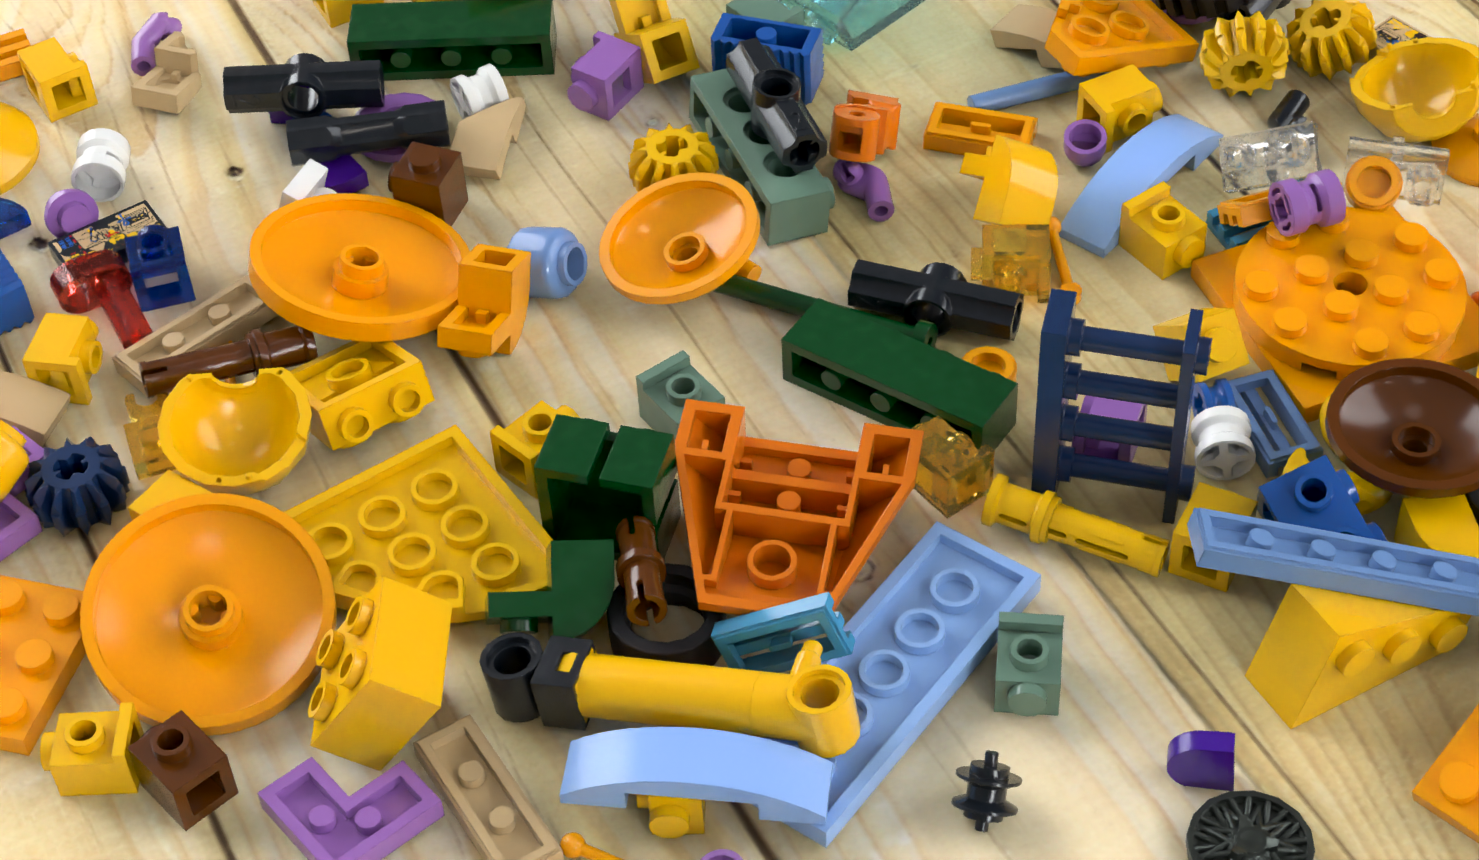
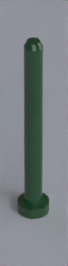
(798, 304)

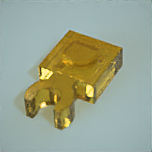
(144, 437)

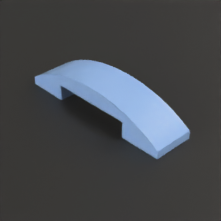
(1136, 166)
(698, 765)

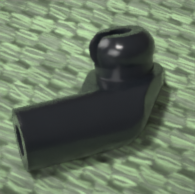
(1289, 110)

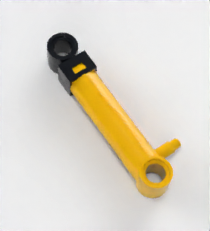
(576, 684)

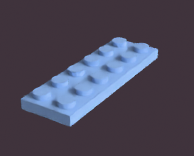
(914, 652)

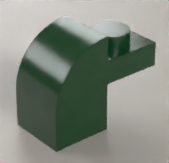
(576, 594)

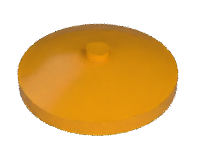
(357, 266)
(208, 612)

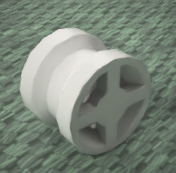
(478, 91)
(1222, 443)

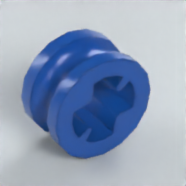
(1206, 397)

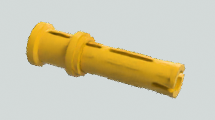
(1048, 518)

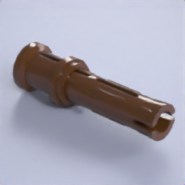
(257, 351)

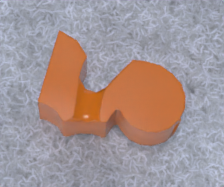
(864, 126)

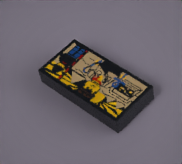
(105, 233)

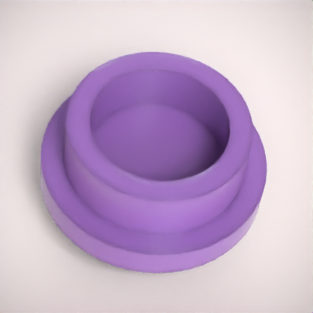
(69, 211)

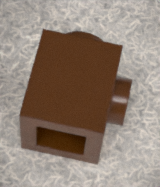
(430, 180)
(183, 770)

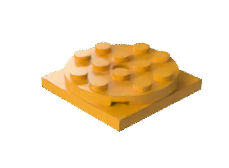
(1302, 308)

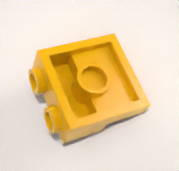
(362, 390)

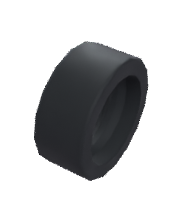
(678, 591)

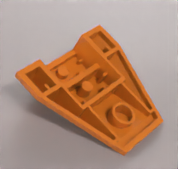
(784, 516)

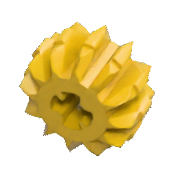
(1331, 36)
(1244, 53)
(670, 154)

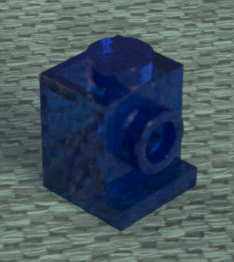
(157, 253)

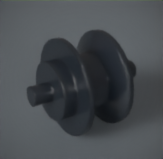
(986, 791)

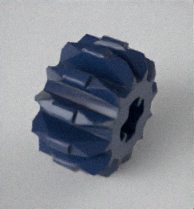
(77, 486)

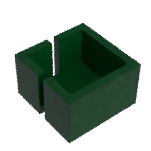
(600, 477)

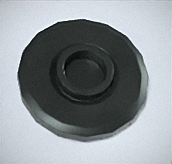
(1248, 828)

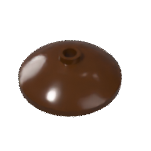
(1408, 427)

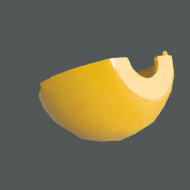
(1419, 88)
(236, 434)

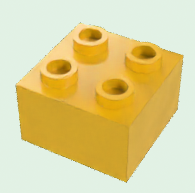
(380, 674)

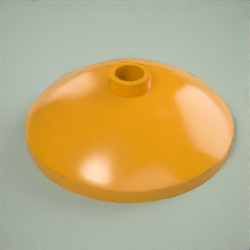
(679, 238)

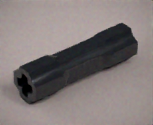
(330, 137)

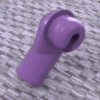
(142, 45)
(867, 184)

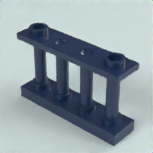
(1063, 380)

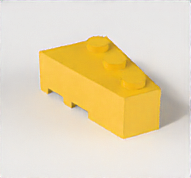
(1342, 644)

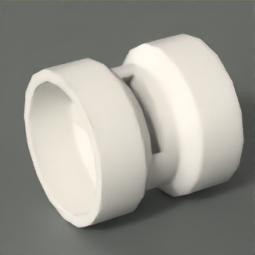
(101, 164)

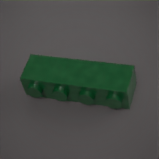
(454, 37)
(895, 375)

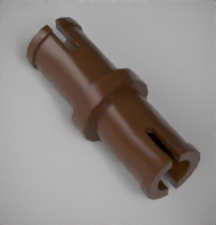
(641, 571)

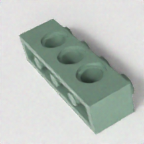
(787, 201)

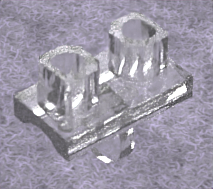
(1269, 156)
(1421, 166)

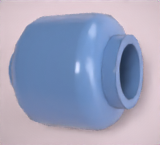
(556, 260)

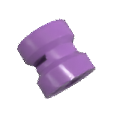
(1307, 202)

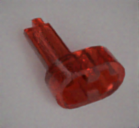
(104, 284)

